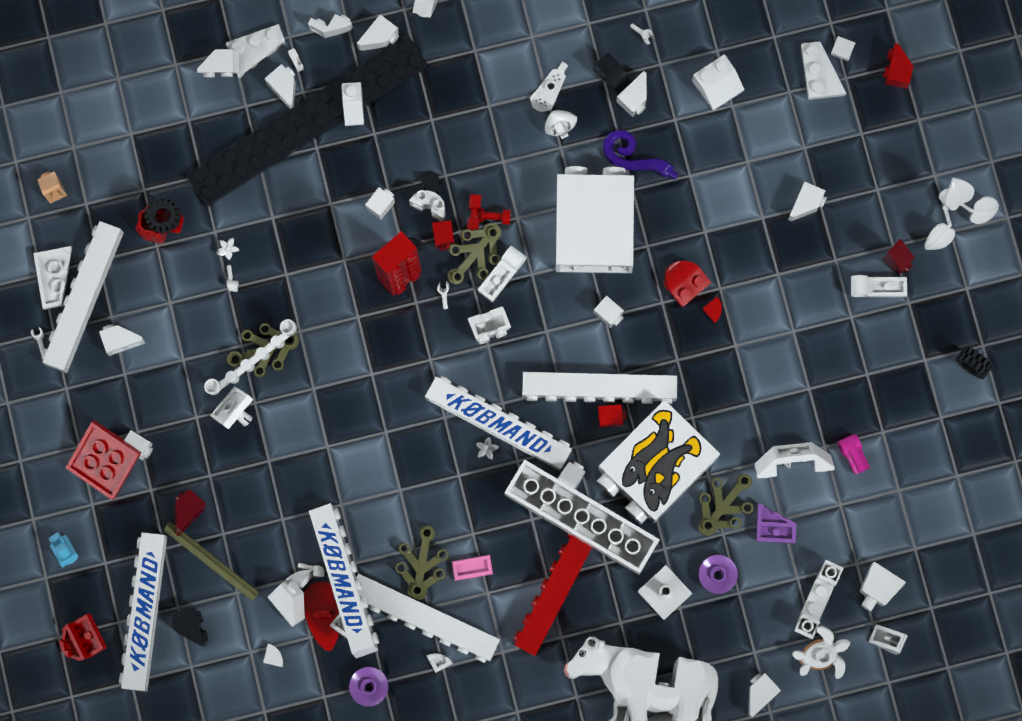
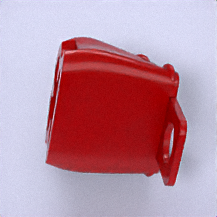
(148, 234)

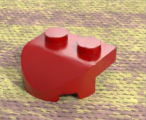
(685, 281)
(81, 639)

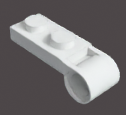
(502, 273)
(878, 286)

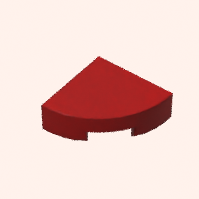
(713, 309)

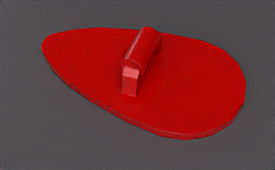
(320, 612)

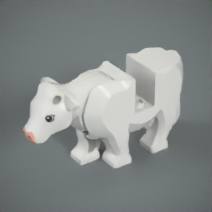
(632, 677)

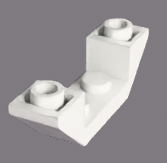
(784, 454)
(817, 599)

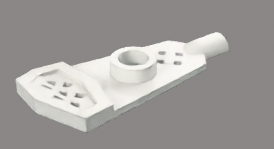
(547, 95)

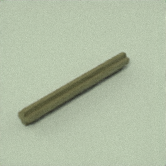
(212, 562)

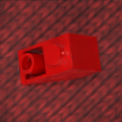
(899, 68)

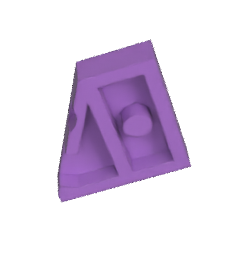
(774, 527)

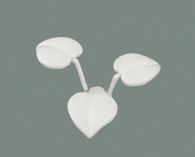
(958, 194)

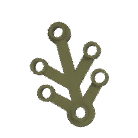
(476, 251)
(262, 342)
(723, 507)
(421, 566)

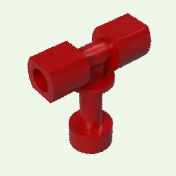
(478, 215)

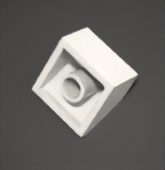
(718, 82)

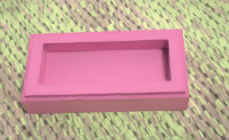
(472, 567)

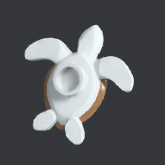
(823, 653)

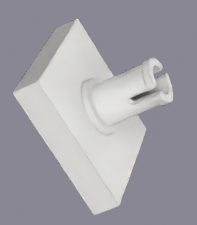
(233, 409)
(664, 592)

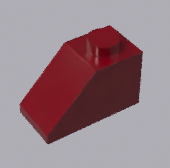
(899, 258)
(187, 509)

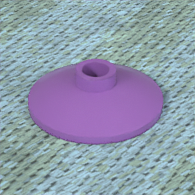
(725, 567)
(358, 686)

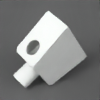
(879, 586)

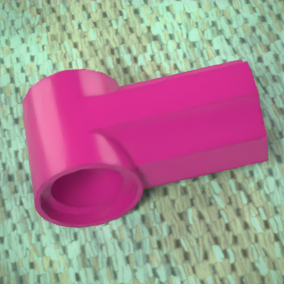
(852, 450)

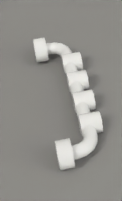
(287, 328)

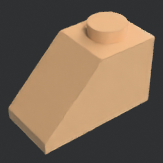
(51, 187)

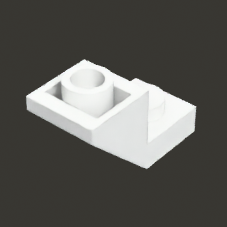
(337, 26)

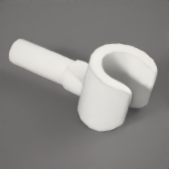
(644, 33)
(231, 284)
(443, 292)
(39, 339)
(318, 571)

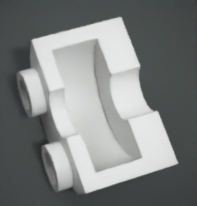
(429, 200)
(489, 325)

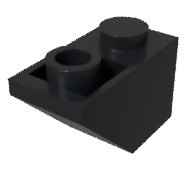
(189, 626)

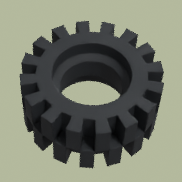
(166, 226)
(974, 362)

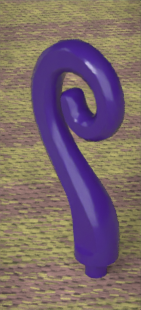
(658, 165)

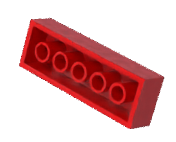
(397, 264)

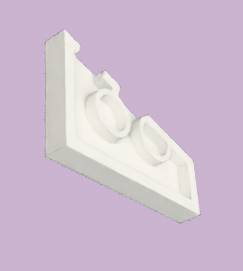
(256, 47)
(819, 73)
(52, 275)

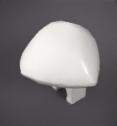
(560, 123)

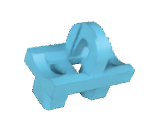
(63, 549)

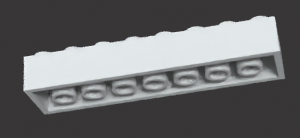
(581, 517)

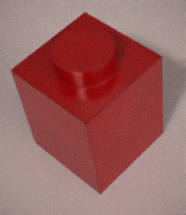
(443, 235)
(611, 416)

